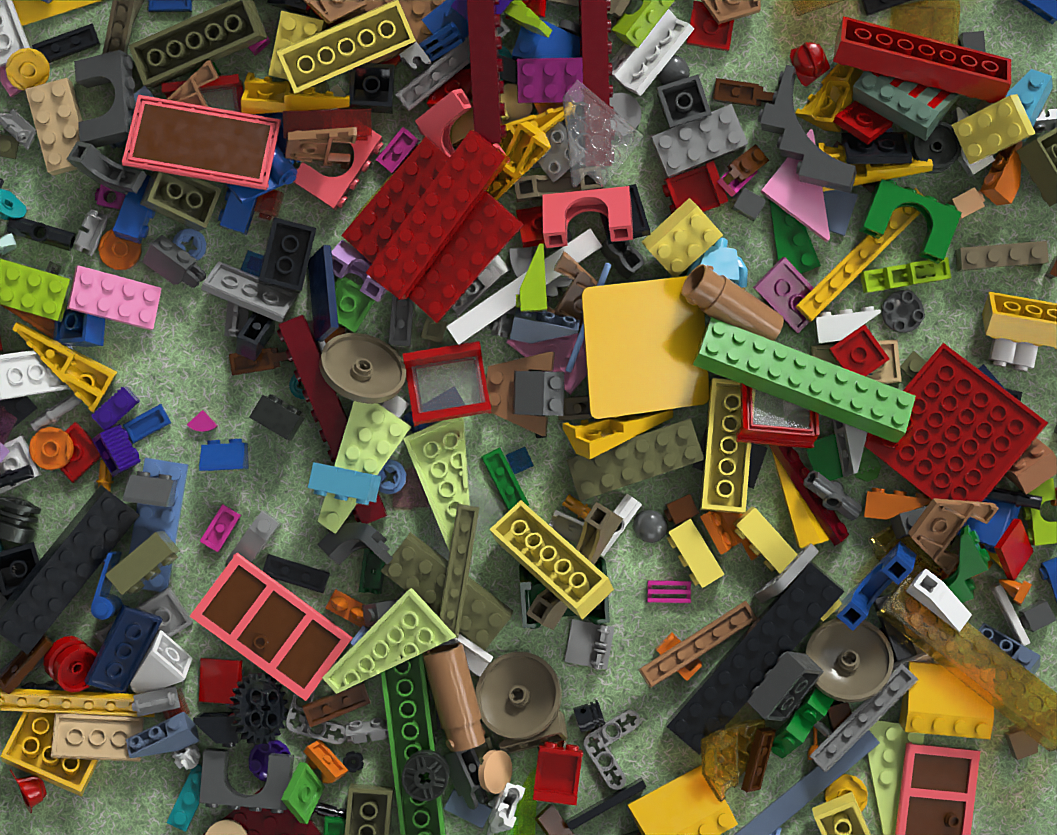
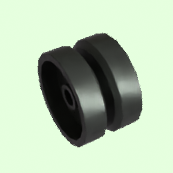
(945, 140)

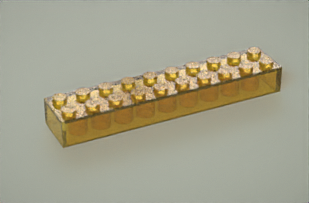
(978, 665)

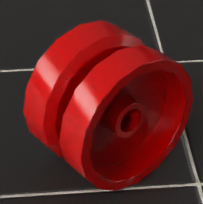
(69, 663)

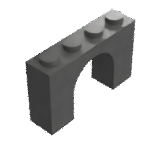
(114, 125)
(217, 790)

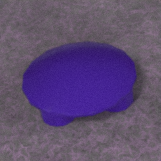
(259, 757)

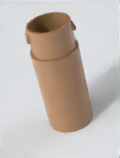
(730, 303)
(454, 696)

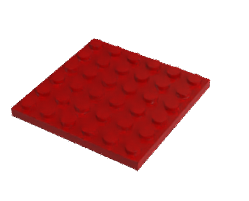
(465, 255)
(959, 431)

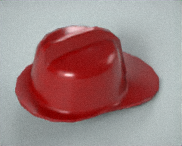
(809, 62)
(32, 790)

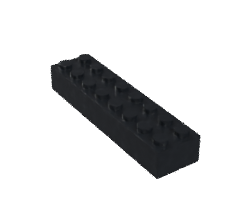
(65, 569)

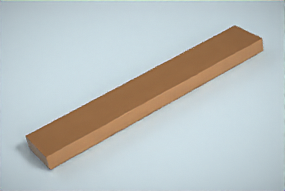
(697, 644)

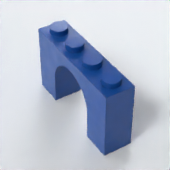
(893, 567)

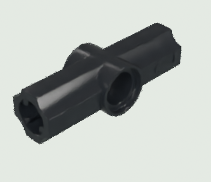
(53, 237)

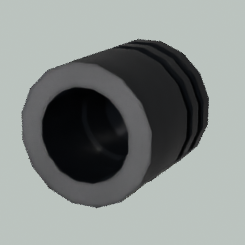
(589, 716)

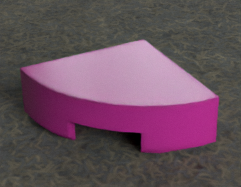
(202, 422)

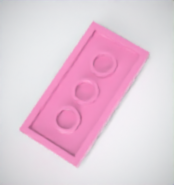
(114, 298)

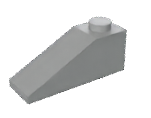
(850, 446)
(256, 536)

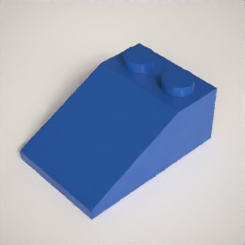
(558, 45)

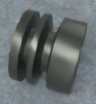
(15, 518)
(422, 762)

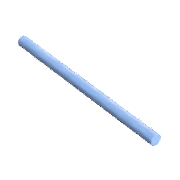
(580, 338)

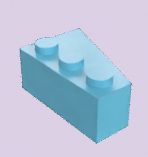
(1033, 93)

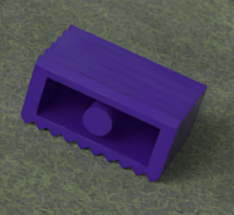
(115, 408)
(116, 450)

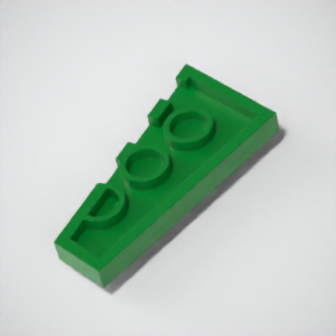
(792, 240)

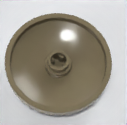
(362, 368)
(853, 662)
(518, 695)

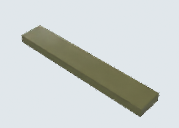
(458, 567)

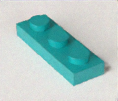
(187, 801)

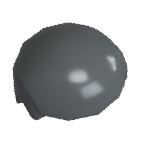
(674, 70)
(650, 526)

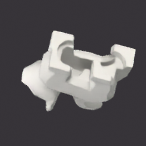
(504, 808)

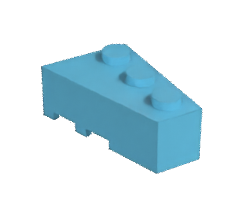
(344, 483)

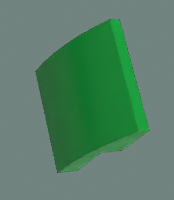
(825, 457)

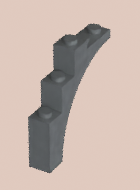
(816, 165)

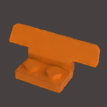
(722, 532)

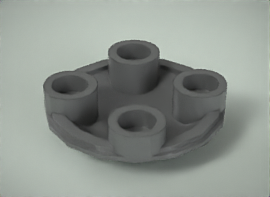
(903, 311)

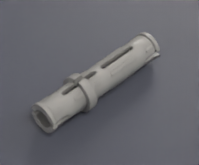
(52, 414)

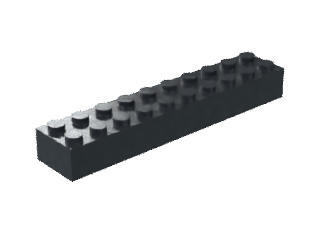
(754, 654)

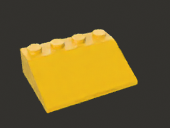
(944, 705)
(31, 749)
(682, 808)

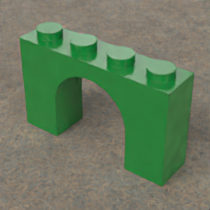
(940, 218)

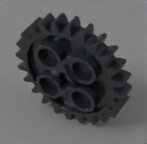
(258, 708)

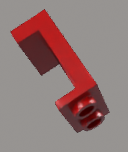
(699, 186)
(557, 773)

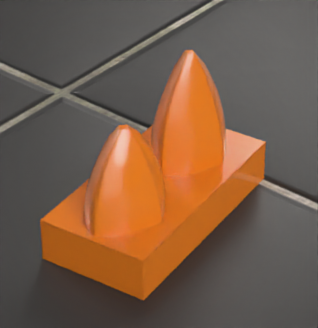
(1016, 589)
(346, 607)
(321, 757)

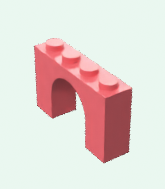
(439, 119)
(334, 189)
(562, 207)

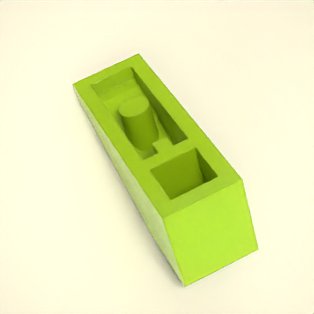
(533, 288)

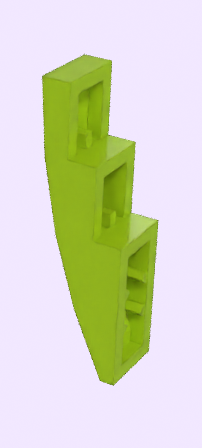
(526, 18)
(904, 275)

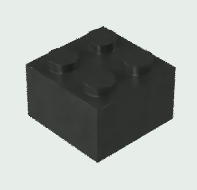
(277, 417)

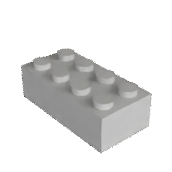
(699, 142)

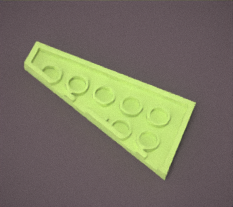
(365, 447)
(442, 469)
(396, 637)
(886, 769)

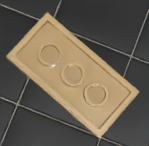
(887, 373)
(94, 736)

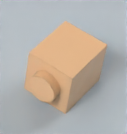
(968, 202)

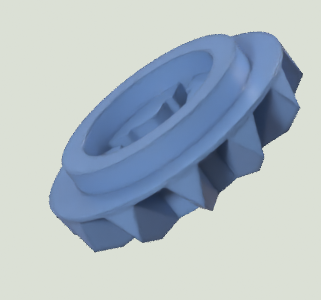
(198, 241)
(399, 478)

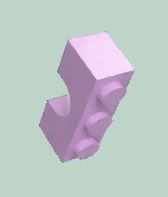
(349, 260)

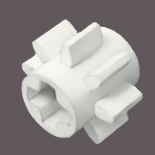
(187, 757)

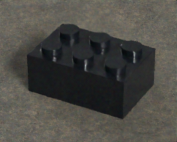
(287, 255)

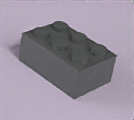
(785, 686)

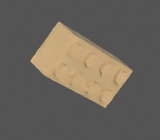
(56, 122)

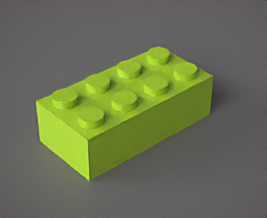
(33, 290)

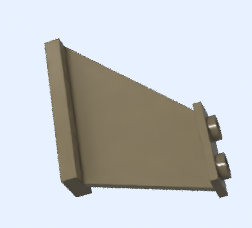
(120, 24)

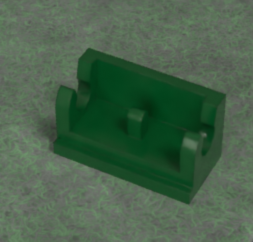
(371, 575)

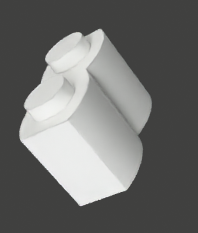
(1020, 354)

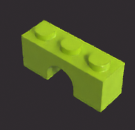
(635, 27)
(1041, 531)

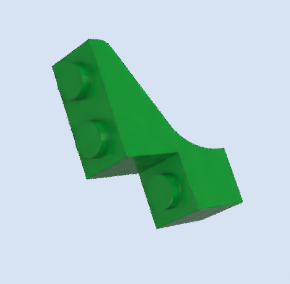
(971, 562)
(800, 723)

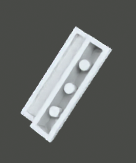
(639, 66)

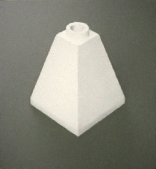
(162, 665)

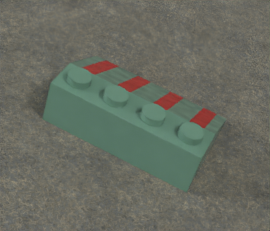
(904, 103)

